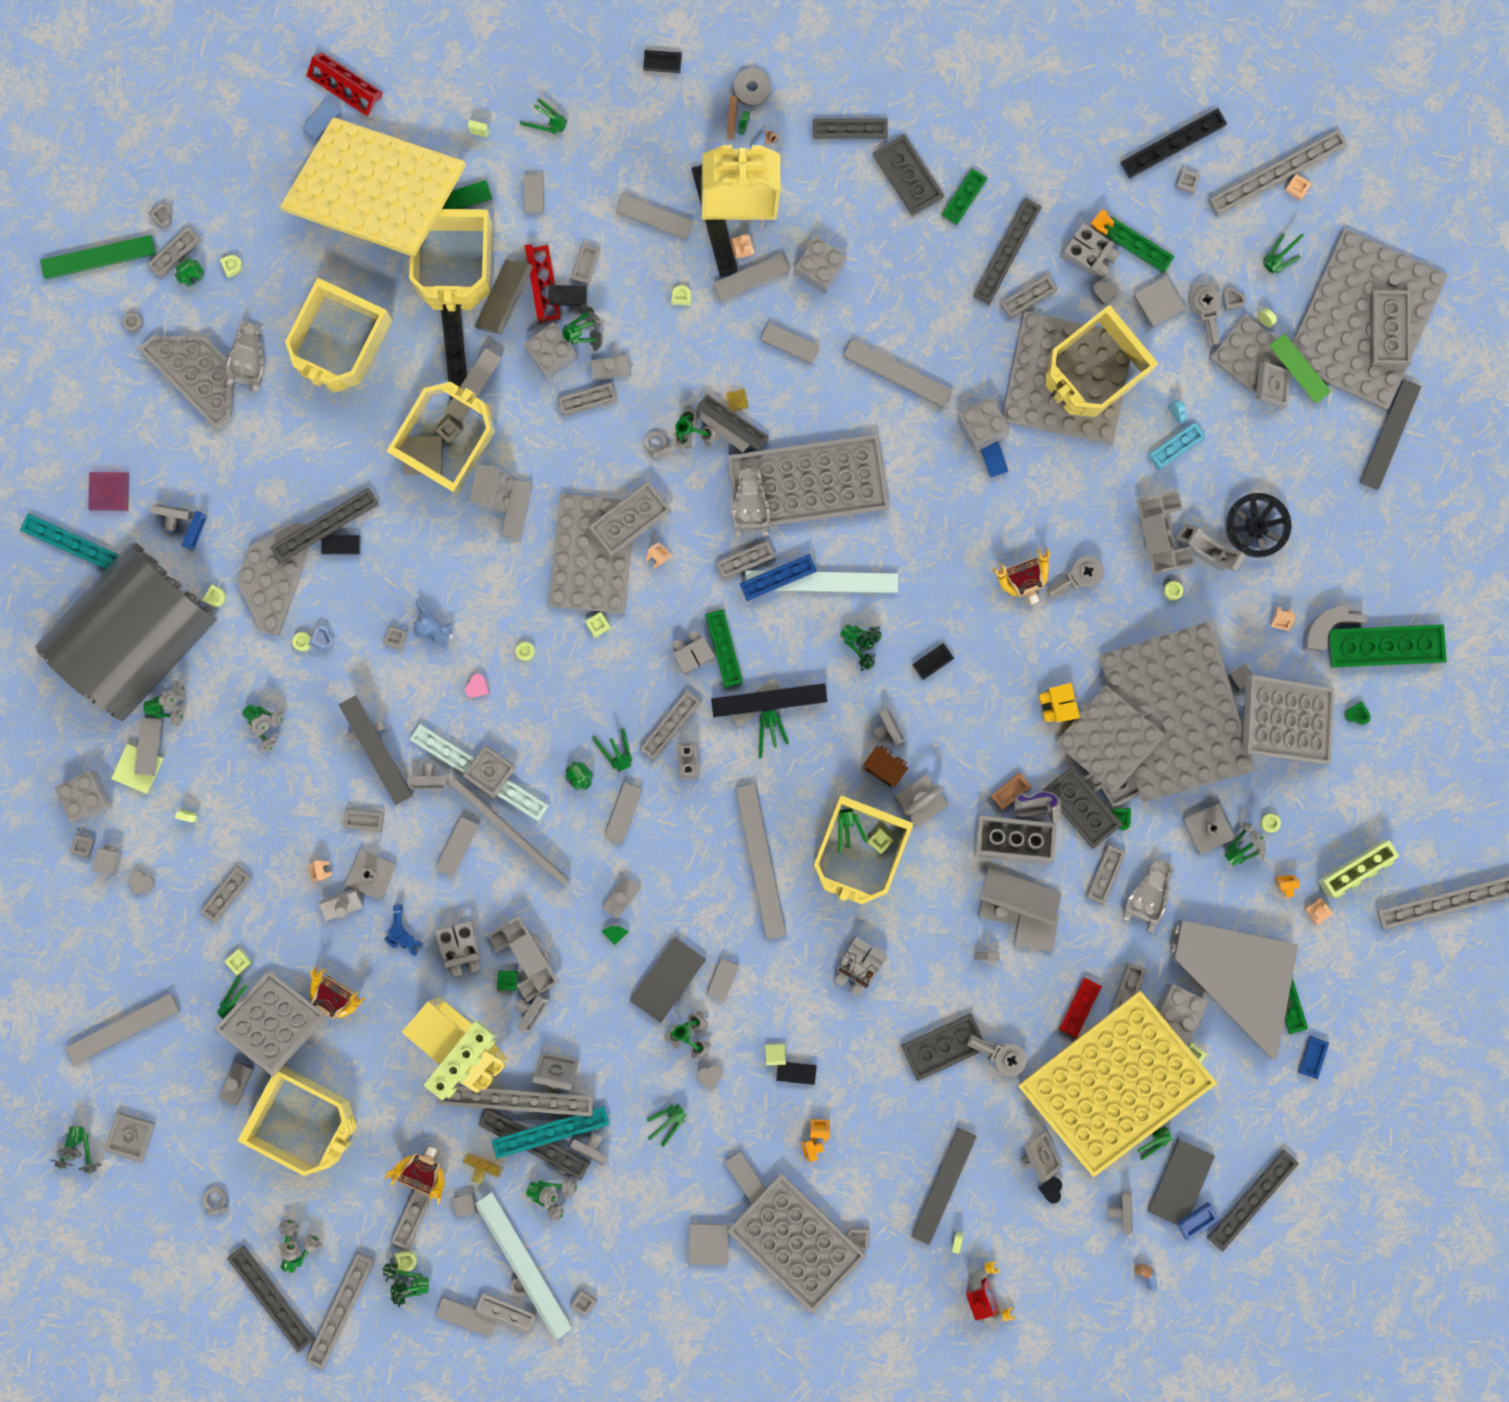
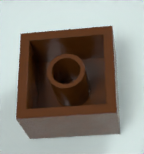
(885, 767)

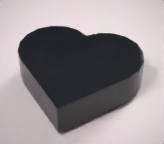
(1051, 1189)

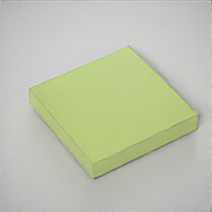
(125, 771)

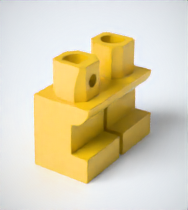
(1058, 712)

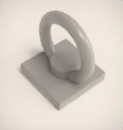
(921, 800)

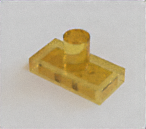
(481, 1168)

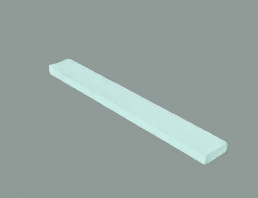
(840, 582)
(461, 761)
(523, 1266)

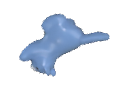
(426, 626)

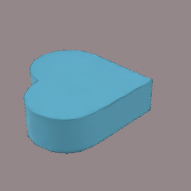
(1178, 411)

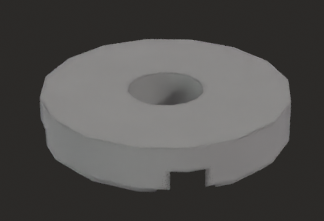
(756, 77)

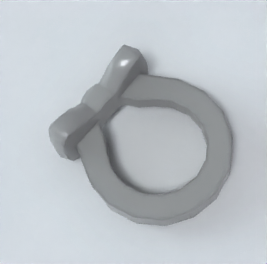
(665, 448)
(222, 1208)

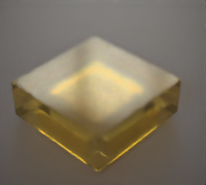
(737, 400)

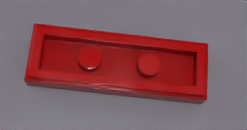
(1080, 1007)

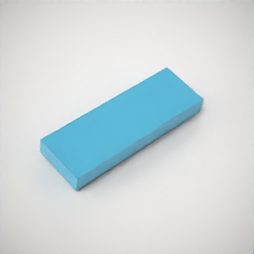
(1177, 446)

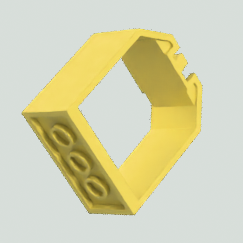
(740, 183)
(451, 295)
(304, 320)
(1126, 341)
(466, 397)
(845, 892)
(439, 1029)
(338, 1143)

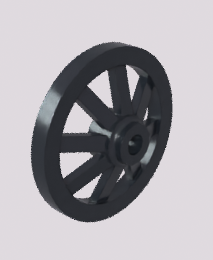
(1261, 522)

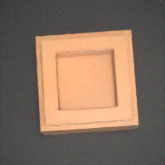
(1298, 187)

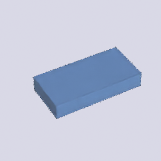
(320, 120)

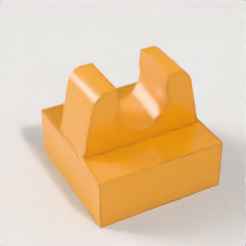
(1100, 221)
(1287, 884)
(819, 1129)
(810, 1150)

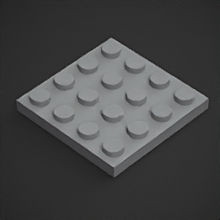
(1110, 739)
(270, 1023)

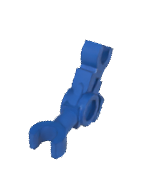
(399, 934)

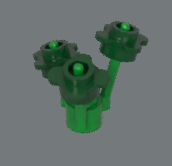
(864, 642)
(400, 1289)

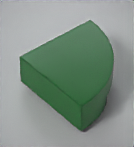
(615, 933)

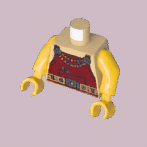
(1025, 577)
(332, 996)
(420, 1174)

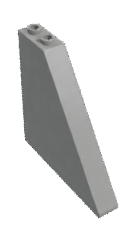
(1242, 975)

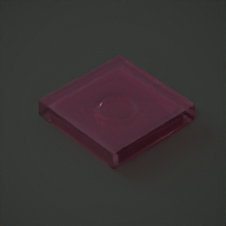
(108, 491)

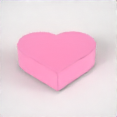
(477, 686)

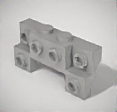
(1159, 533)
(529, 954)

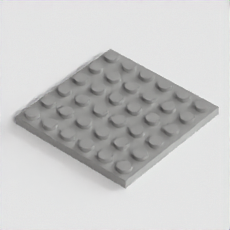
(1092, 366)

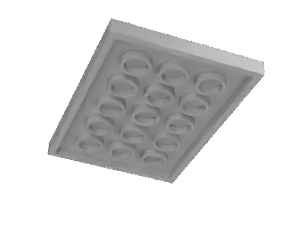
(582, 569)
(1288, 720)
(796, 1243)

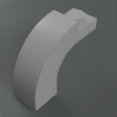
(1208, 549)
(1317, 632)

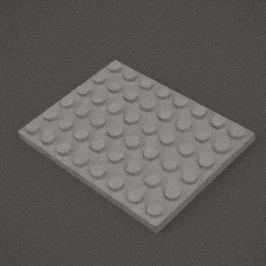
(1338, 319)
(1187, 696)

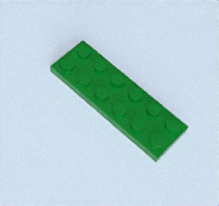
(1387, 646)

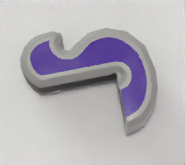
(1038, 804)

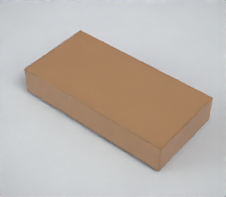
(732, 117)
(1006, 793)

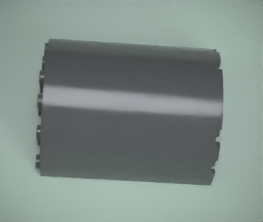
(125, 633)

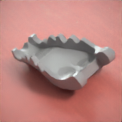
(245, 359)
(750, 506)
(1149, 898)

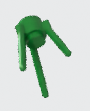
(556, 120)
(1273, 263)
(770, 719)
(620, 761)
(847, 819)
(226, 1006)
(675, 1114)
(1160, 1139)

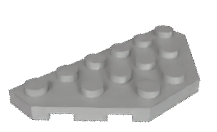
(195, 371)
(268, 584)

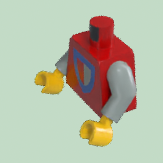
(982, 1298)

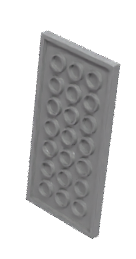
(818, 479)

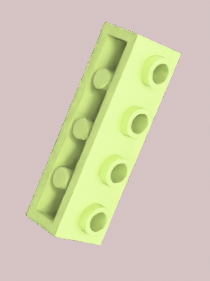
(1358, 868)
(459, 1060)

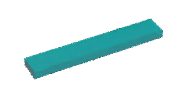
(68, 541)
(549, 1133)

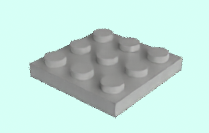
(1243, 352)

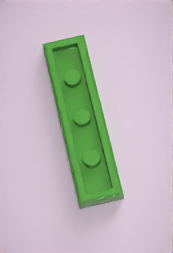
(1299, 368)

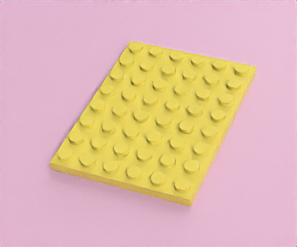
(373, 186)
(1117, 1083)

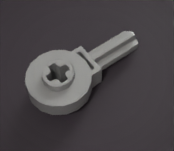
(1207, 311)
(1077, 578)
(999, 1055)

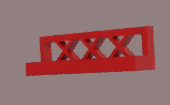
(357, 85)
(535, 282)

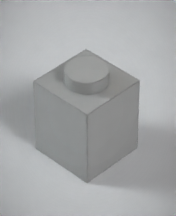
(107, 860)

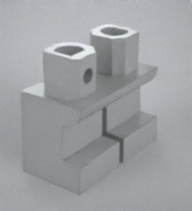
(700, 649)
(688, 761)

